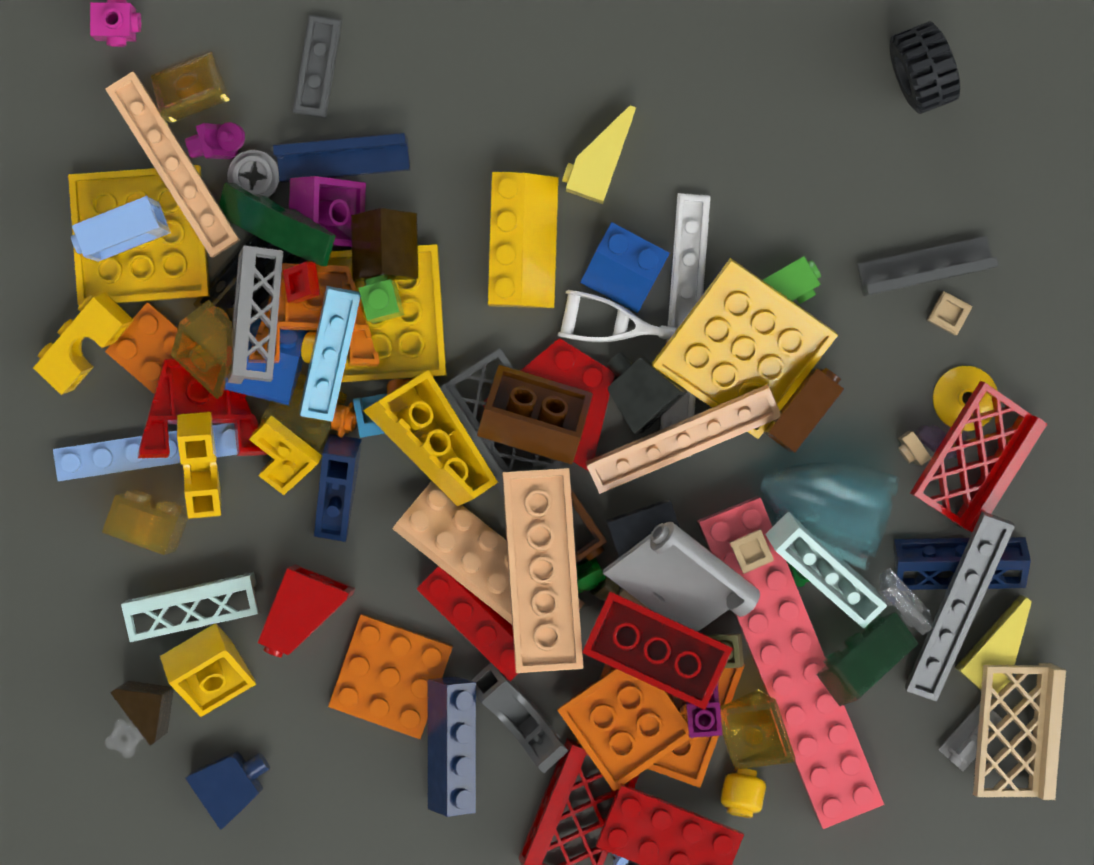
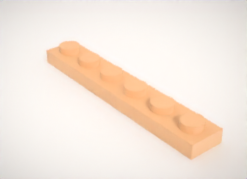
(172, 164)
(683, 439)

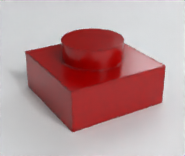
(301, 282)

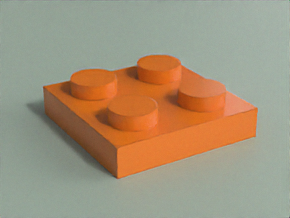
(145, 345)

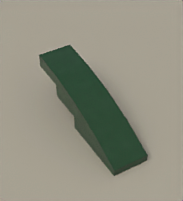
(277, 225)

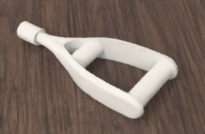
(621, 323)

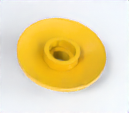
(949, 393)

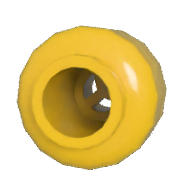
(743, 793)

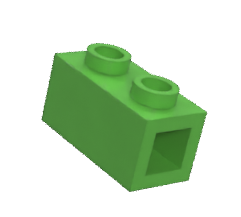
(796, 280)
(381, 299)

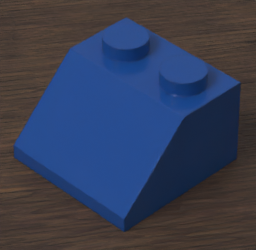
(624, 267)
(284, 373)

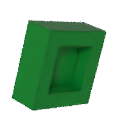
(589, 575)

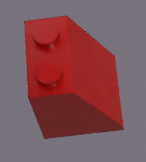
(300, 608)

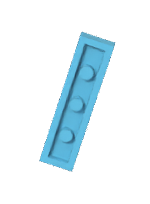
(329, 353)

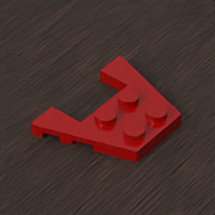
(576, 369)
(181, 393)

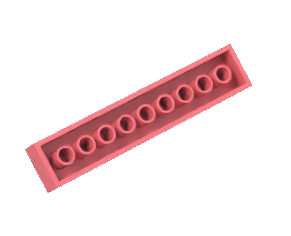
(787, 663)

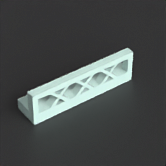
(189, 594)

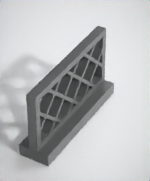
(468, 419)

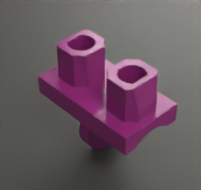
(216, 141)

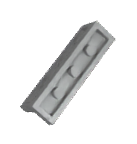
(242, 314)

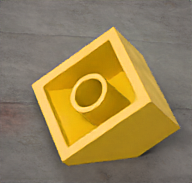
(207, 670)

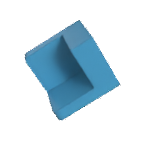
(366, 425)

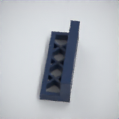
(343, 157)
(944, 554)

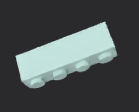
(825, 570)

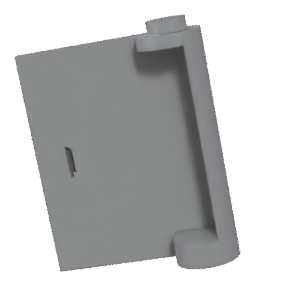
(681, 579)

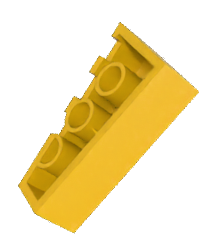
(433, 437)

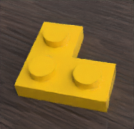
(290, 455)

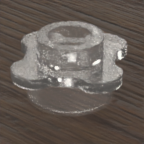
(115, 741)

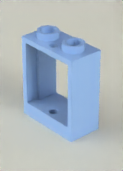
(120, 229)

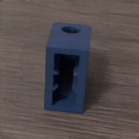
(228, 785)

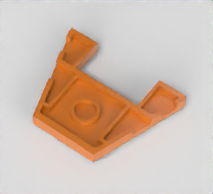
(307, 315)

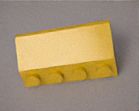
(523, 240)

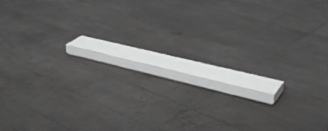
(687, 278)

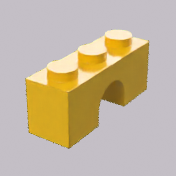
(63, 362)
(200, 465)

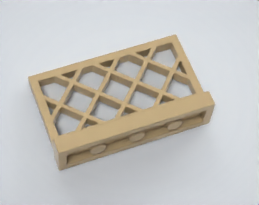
(1045, 727)

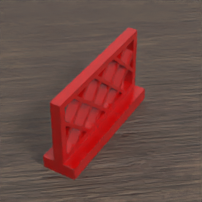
(1002, 467)
(552, 809)

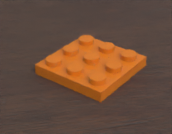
(389, 675)
(624, 725)

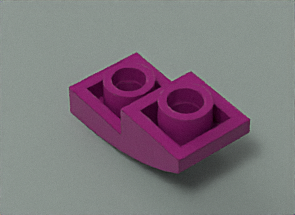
(705, 722)

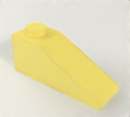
(597, 162)
(997, 646)

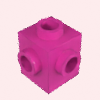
(104, 26)

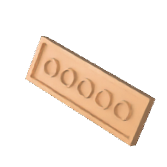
(460, 546)
(542, 570)

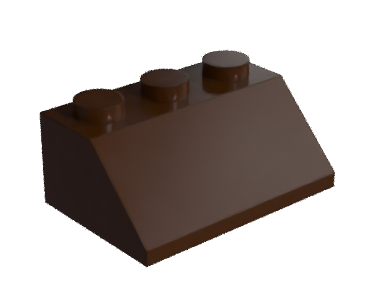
(535, 414)

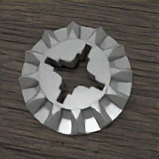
(266, 166)

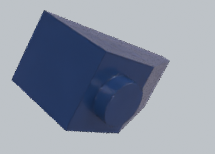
(337, 487)

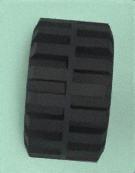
(925, 67)

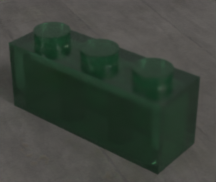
(866, 658)

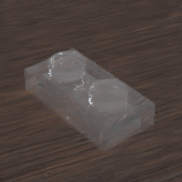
(911, 608)

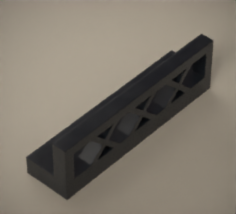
(224, 285)

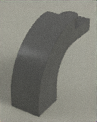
(520, 717)

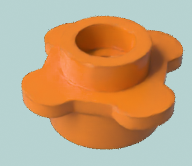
(344, 419)

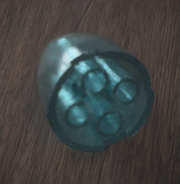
(837, 504)

